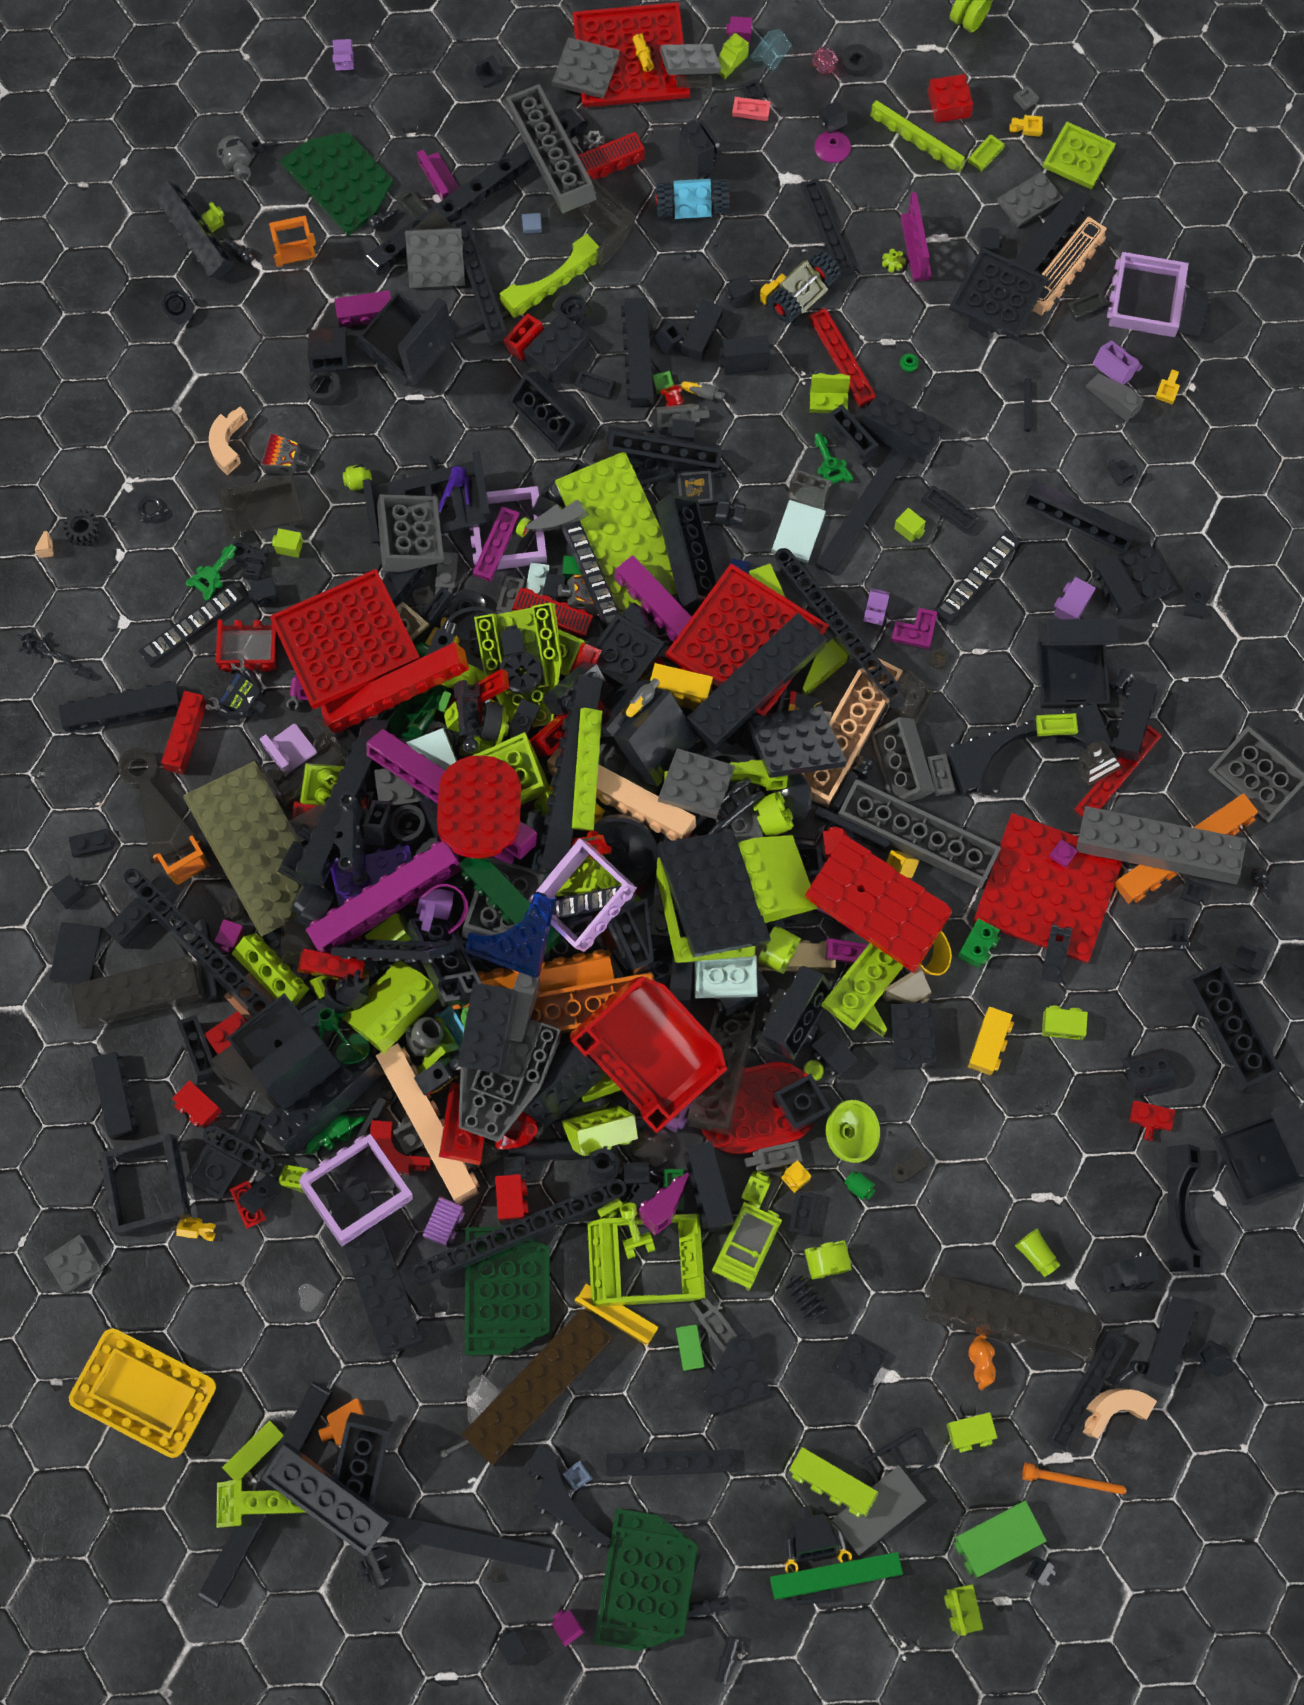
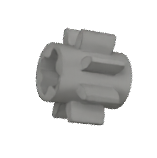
(593, 140)

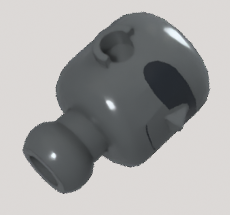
(235, 156)
(424, 1036)

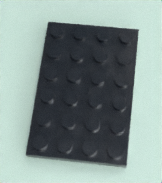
(712, 893)

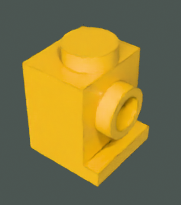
(796, 1176)

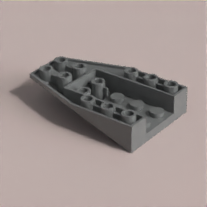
(495, 1100)

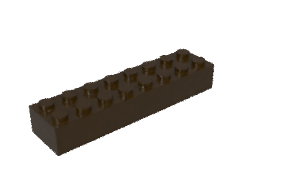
(537, 1387)

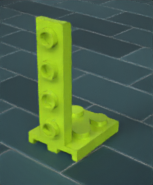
(588, 878)
(234, 1502)

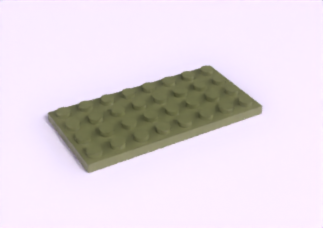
(249, 842)

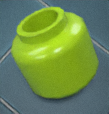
(354, 476)

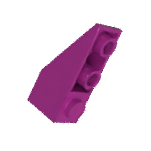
(661, 1209)

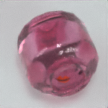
(824, 60)

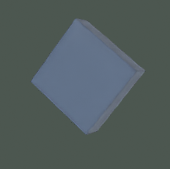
(531, 223)
(577, 1476)

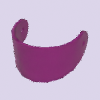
(465, 911)

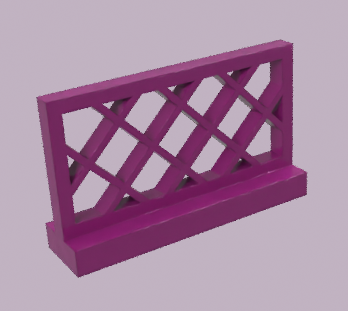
(916, 241)

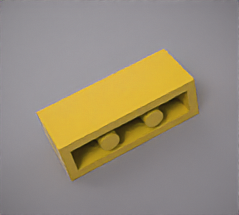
(991, 1041)

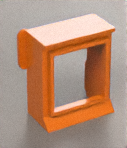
(295, 250)
(187, 866)

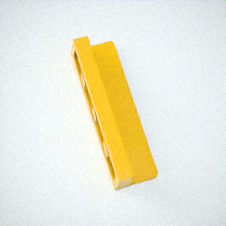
(619, 1317)

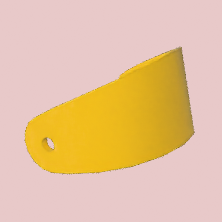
(941, 957)

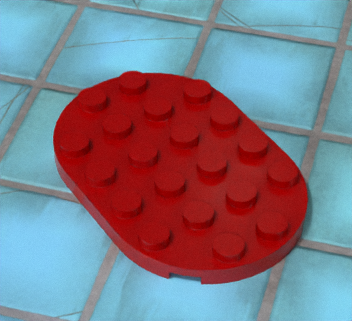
(479, 806)
(757, 1116)

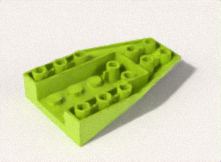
(541, 639)

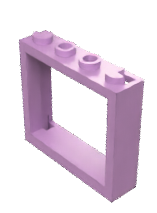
(1153, 265)
(513, 560)
(561, 875)
(374, 1216)

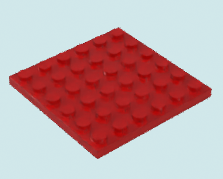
(615, 30)
(734, 625)
(344, 638)
(1033, 891)

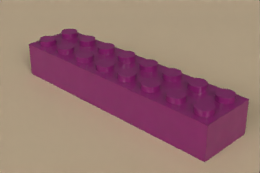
(384, 898)

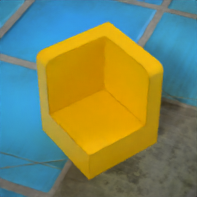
(903, 863)

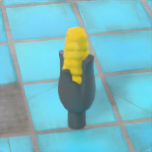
(702, 390)
(642, 697)

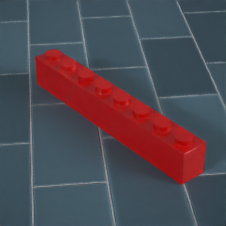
(395, 687)

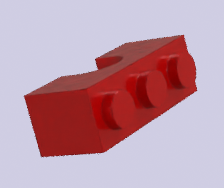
(322, 963)

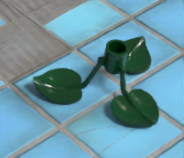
(353, 1049)

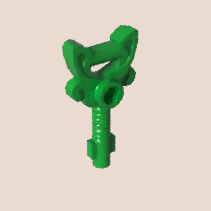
(831, 464)
(211, 574)

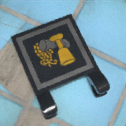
(700, 484)

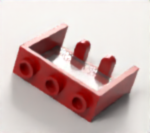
(253, 643)

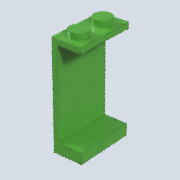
(999, 1539)

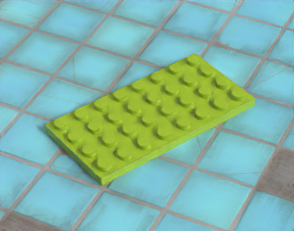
(618, 522)

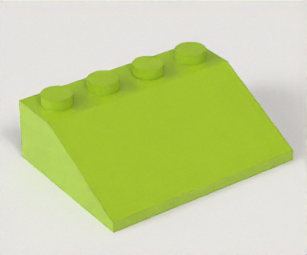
(522, 758)
(776, 876)
(392, 1006)

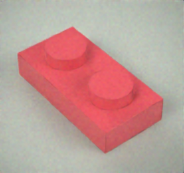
(751, 109)

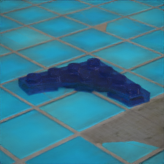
(523, 944)

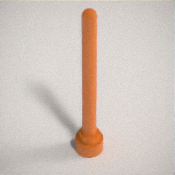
(1032, 1472)

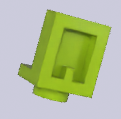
(214, 217)
(757, 1187)
(611, 1209)

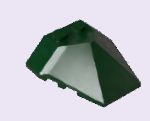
(413, 717)

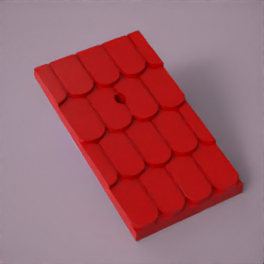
(878, 903)

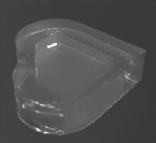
(309, 1297)

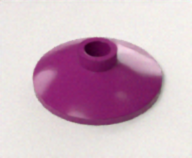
(832, 152)

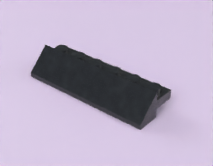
(450, 975)

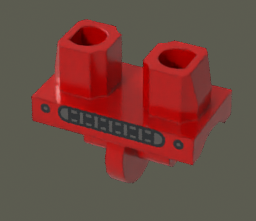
(596, 841)

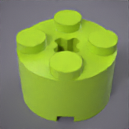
(772, 815)
(779, 950)
(828, 1259)

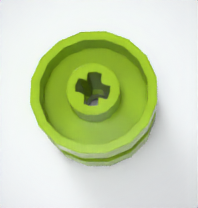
(970, 13)

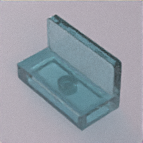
(771, 49)

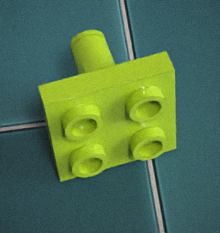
(318, 783)

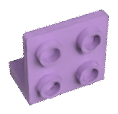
(289, 749)

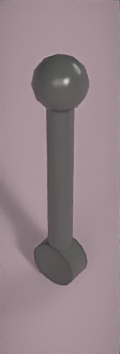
(443, 1453)

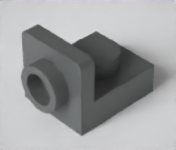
(408, 1137)

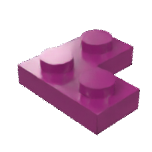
(918, 634)

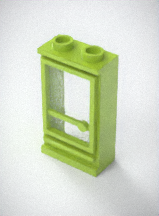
(747, 1245)

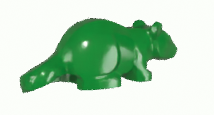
(337, 1130)

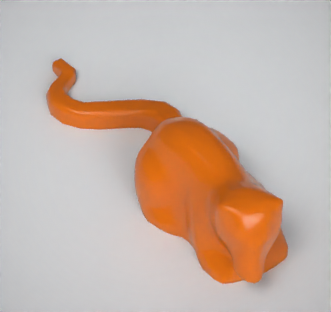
(981, 1355)

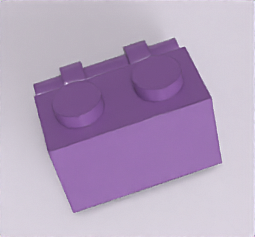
(1116, 363)

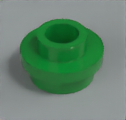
(909, 367)

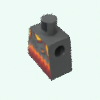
(282, 456)
(577, 594)

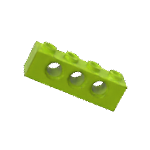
(269, 969)

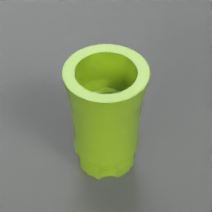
(1038, 1253)

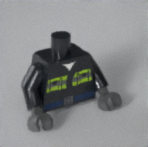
(241, 696)

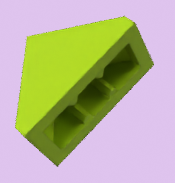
(290, 1177)

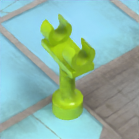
(629, 1211)

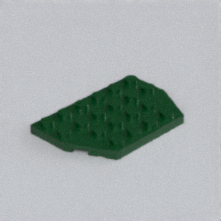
(339, 178)
(506, 1296)
(645, 1583)

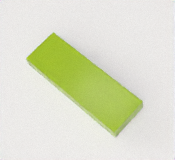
(253, 1451)

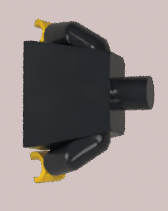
(814, 1538)

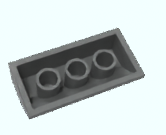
(902, 760)

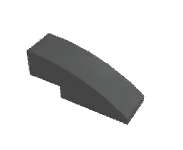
(557, 517)

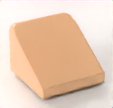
(45, 546)

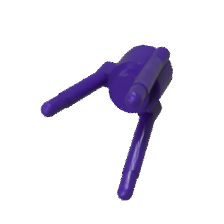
(457, 478)

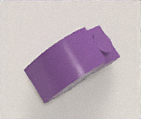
(343, 54)
(876, 606)
(434, 904)

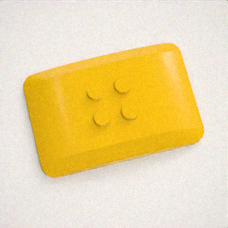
(142, 1393)

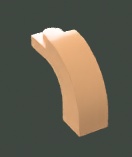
(219, 439)
(1114, 1400)

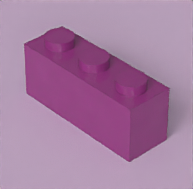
(360, 308)

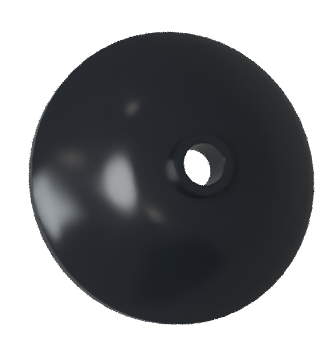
(796, 796)

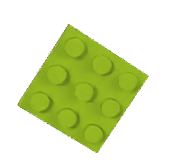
(1079, 155)

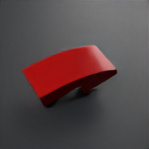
(248, 1219)

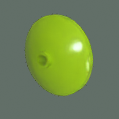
(861, 1131)

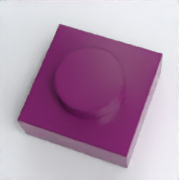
(1063, 853)

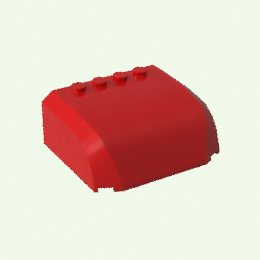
(651, 1049)

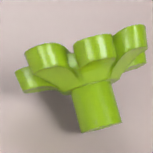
(893, 260)

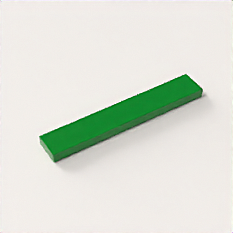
(836, 1576)

